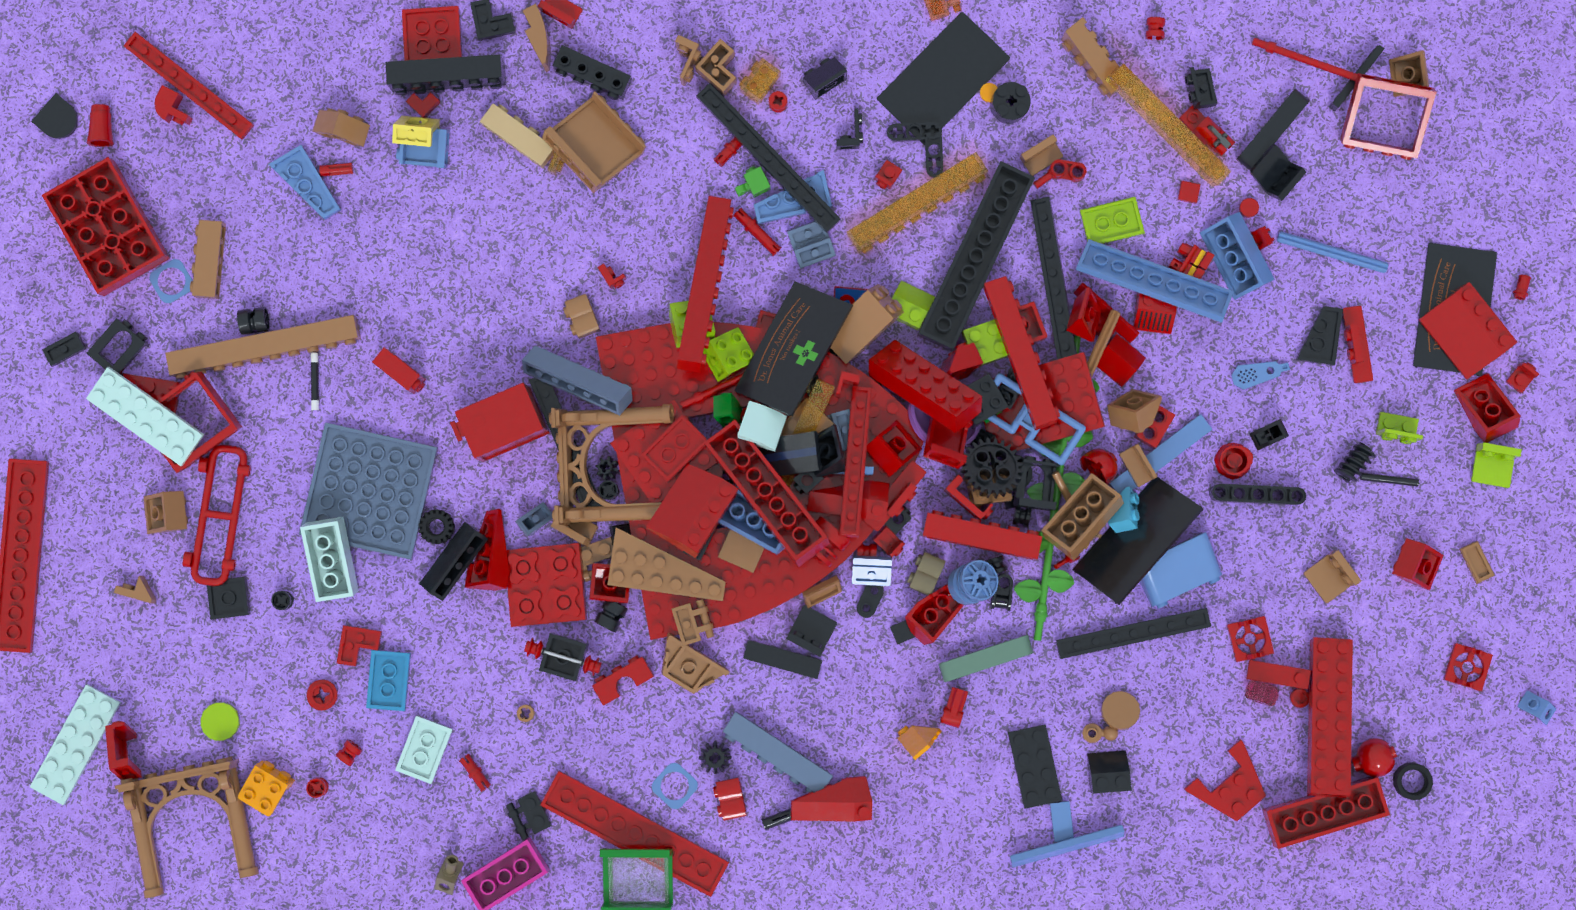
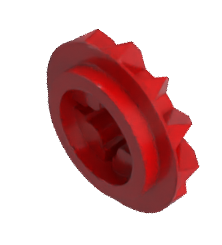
(315, 688)

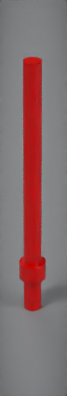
(1271, 47)
(699, 397)

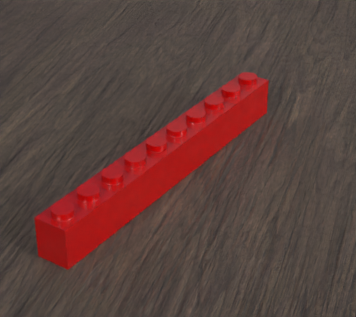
(704, 283)

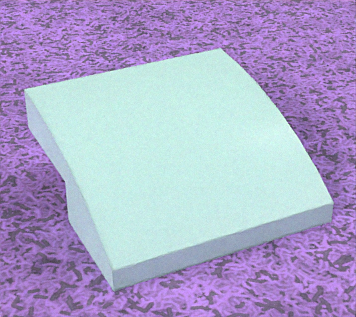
(762, 426)

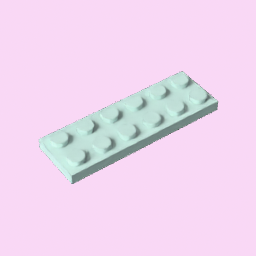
(145, 416)
(75, 744)

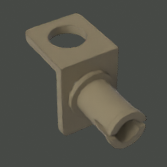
(448, 874)

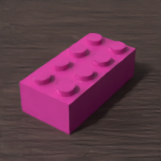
(505, 875)

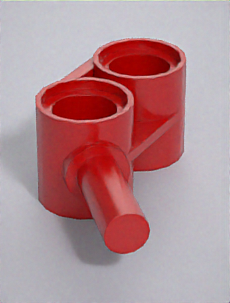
(1067, 174)

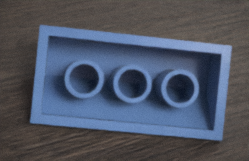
(1237, 255)
(746, 522)

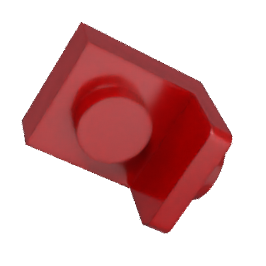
(887, 175)
(608, 275)
(1522, 376)

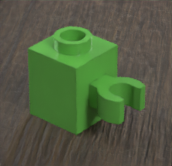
(755, 182)

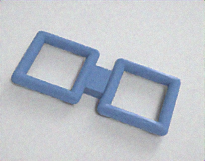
(1024, 420)

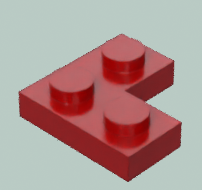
(352, 640)

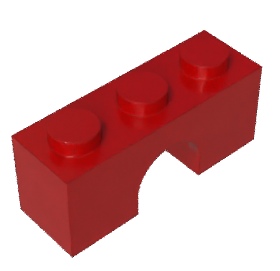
(607, 688)

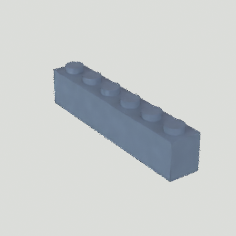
(577, 380)
(777, 753)

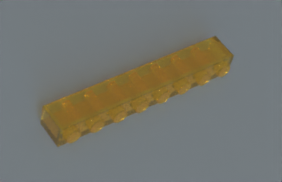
(1167, 125)
(917, 203)

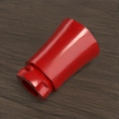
(100, 126)

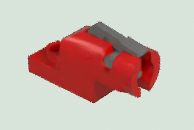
(1207, 131)

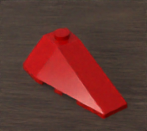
(874, 500)
(491, 563)
(932, 615)
(842, 801)

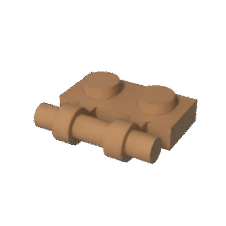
(687, 625)

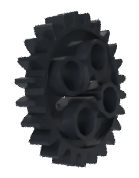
(1008, 466)

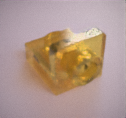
(556, 165)

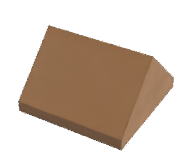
(1409, 69)

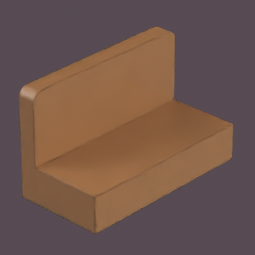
(1041, 155)
(1137, 465)
(581, 531)

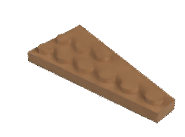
(648, 568)

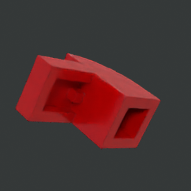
(167, 104)

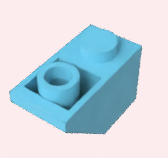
(1127, 516)

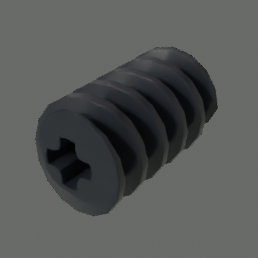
(1354, 462)

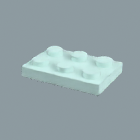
(424, 749)

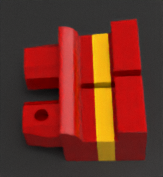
(1195, 260)

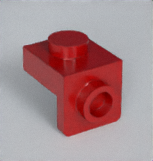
(889, 542)

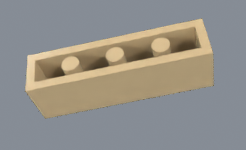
(517, 135)

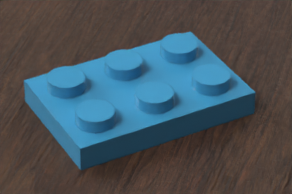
(388, 680)

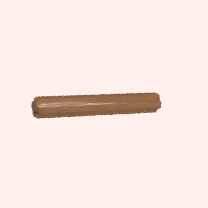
(1103, 340)

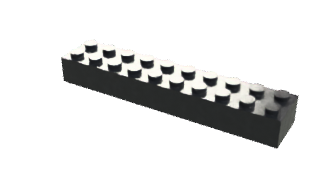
(976, 256)

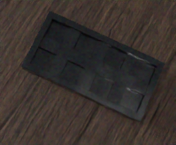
(1034, 766)

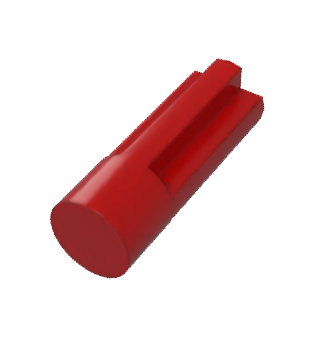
(336, 169)

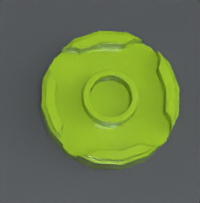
(220, 721)

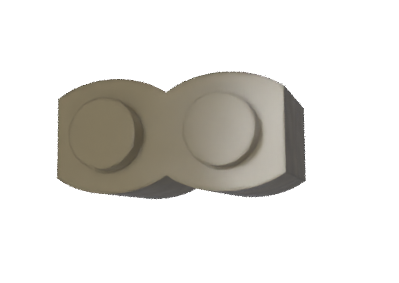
(926, 574)

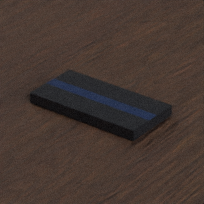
(795, 454)

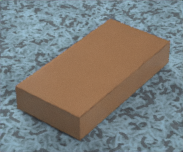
(1476, 562)
(822, 591)

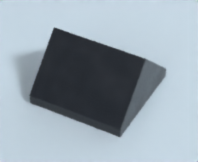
(830, 452)

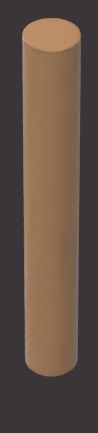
(1061, 485)

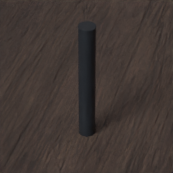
(1389, 479)

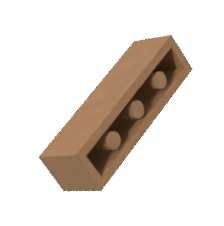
(208, 259)

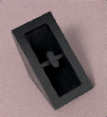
(1269, 434)

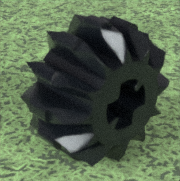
(710, 753)

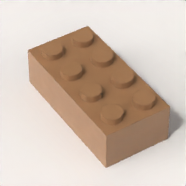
(1082, 516)

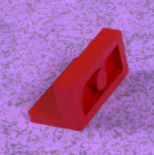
(561, 10)
(847, 378)

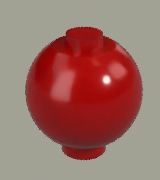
(1375, 757)

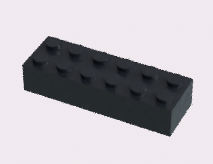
(446, 73)

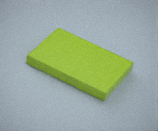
(1112, 221)

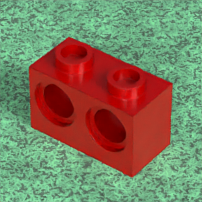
(1157, 428)

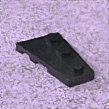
(1323, 338)

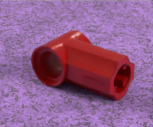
(954, 709)

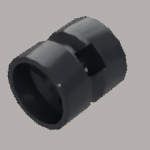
(253, 320)
(611, 615)

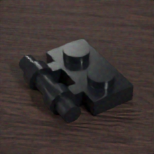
(533, 812)

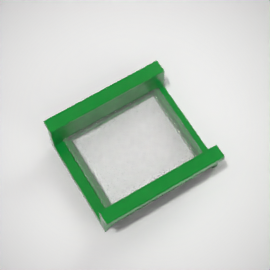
(637, 879)

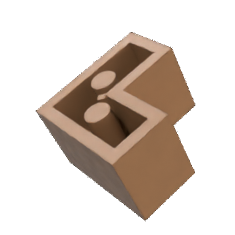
(713, 67)
(341, 126)

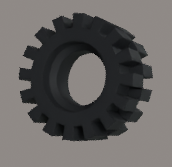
(425, 526)

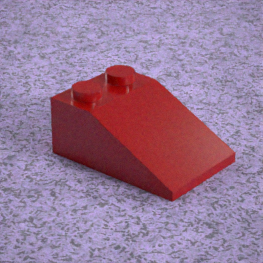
(1487, 408)

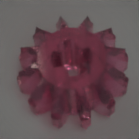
(1262, 693)

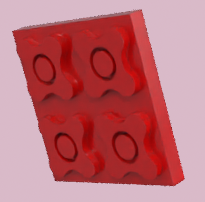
(546, 585)

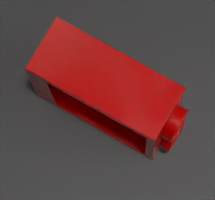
(399, 371)

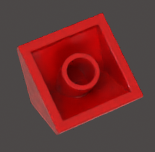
(1085, 316)
(1120, 360)
(601, 591)

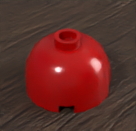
(1101, 464)

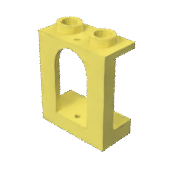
(421, 133)

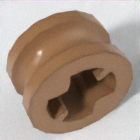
(531, 714)

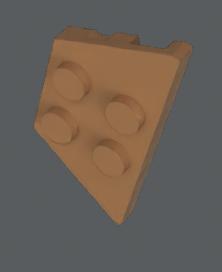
(689, 666)

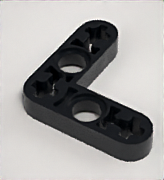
(929, 140)

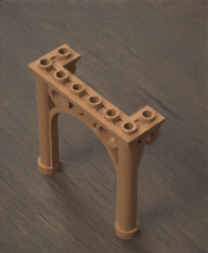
(608, 511)
(135, 801)

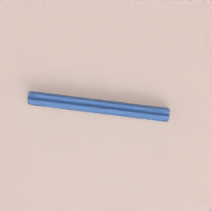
(1332, 252)

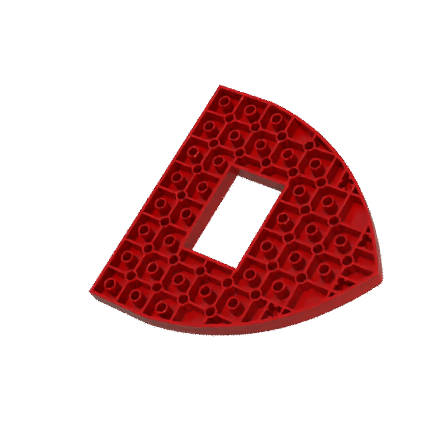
(648, 365)

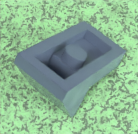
(534, 519)

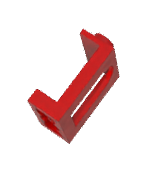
(964, 502)

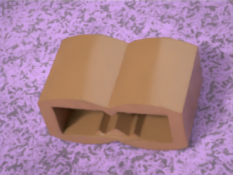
(582, 316)

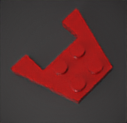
(1237, 792)

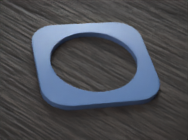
(175, 263)
(656, 786)

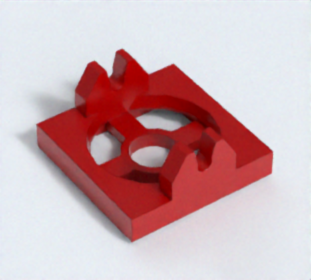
(1267, 648)
(1485, 658)

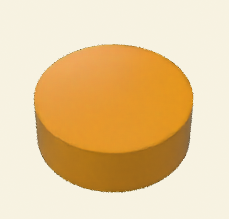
(987, 91)

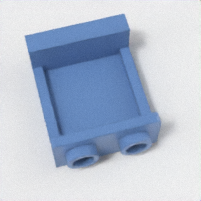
(427, 156)

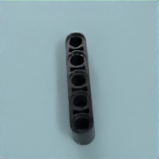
(1273, 129)
(1266, 494)

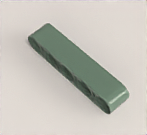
(986, 658)

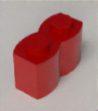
(730, 798)

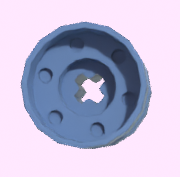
(964, 586)

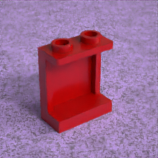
(945, 445)
(116, 737)

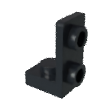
(846, 141)

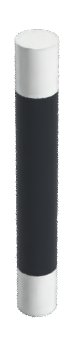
(314, 382)

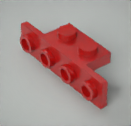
(1122, 327)
(1357, 344)
(899, 492)

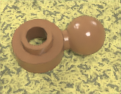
(1108, 733)

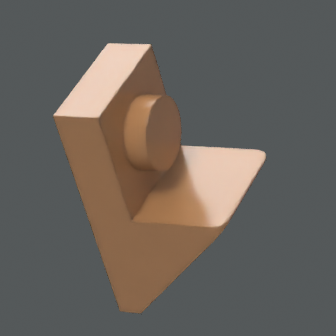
(141, 592)

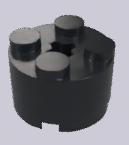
(1018, 95)

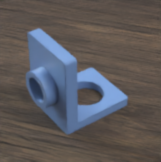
(1537, 707)

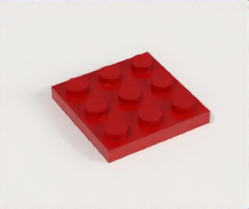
(431, 33)

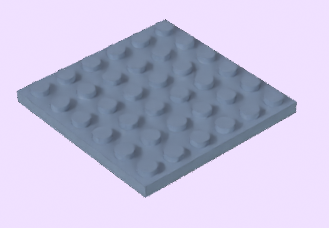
(374, 485)

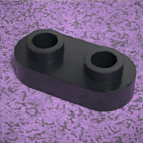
(869, 599)

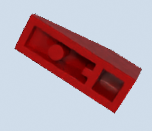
(1278, 674)

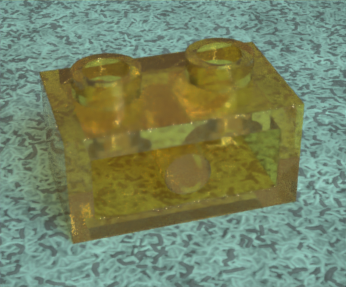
(759, 81)

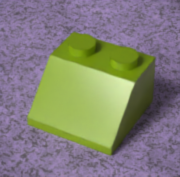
(914, 304)

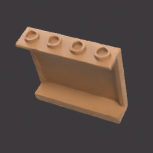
(595, 142)

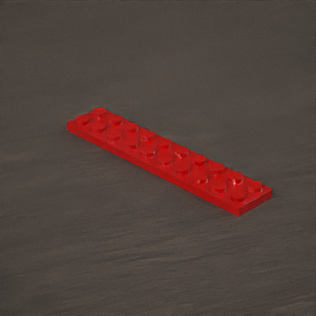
(21, 552)
(632, 831)

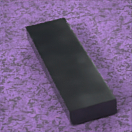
(1350, 85)
(782, 659)

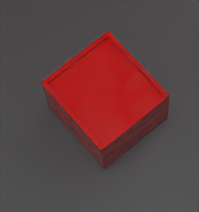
(500, 422)

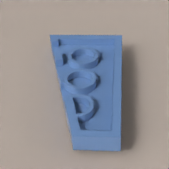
(304, 178)
(784, 206)

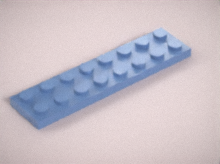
(1155, 280)

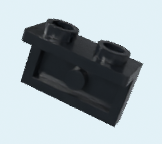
(1201, 88)

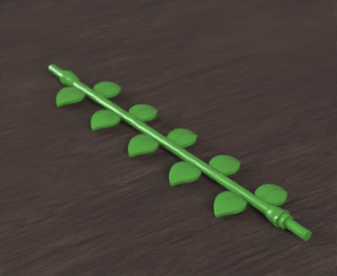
(1057, 580)

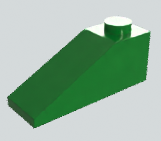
(726, 409)

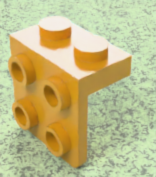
(265, 787)

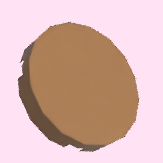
(1120, 710)

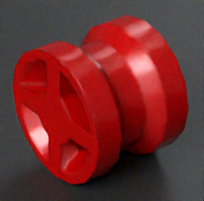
(779, 105)

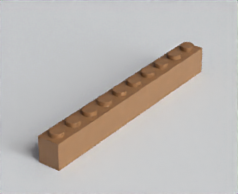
(263, 346)

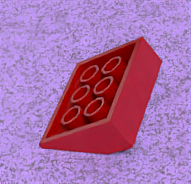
(1467, 330)
(692, 509)

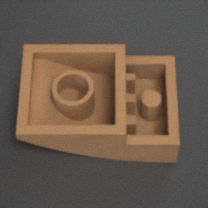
(538, 35)

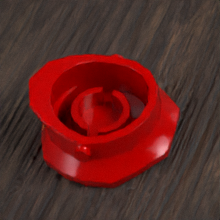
(1233, 460)

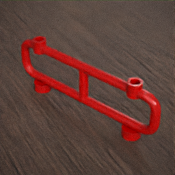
(207, 466)

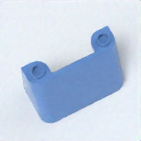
(1181, 570)

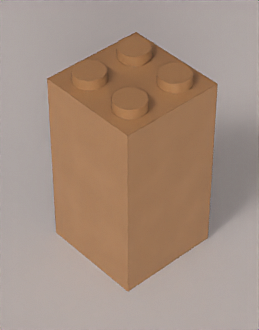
(866, 322)

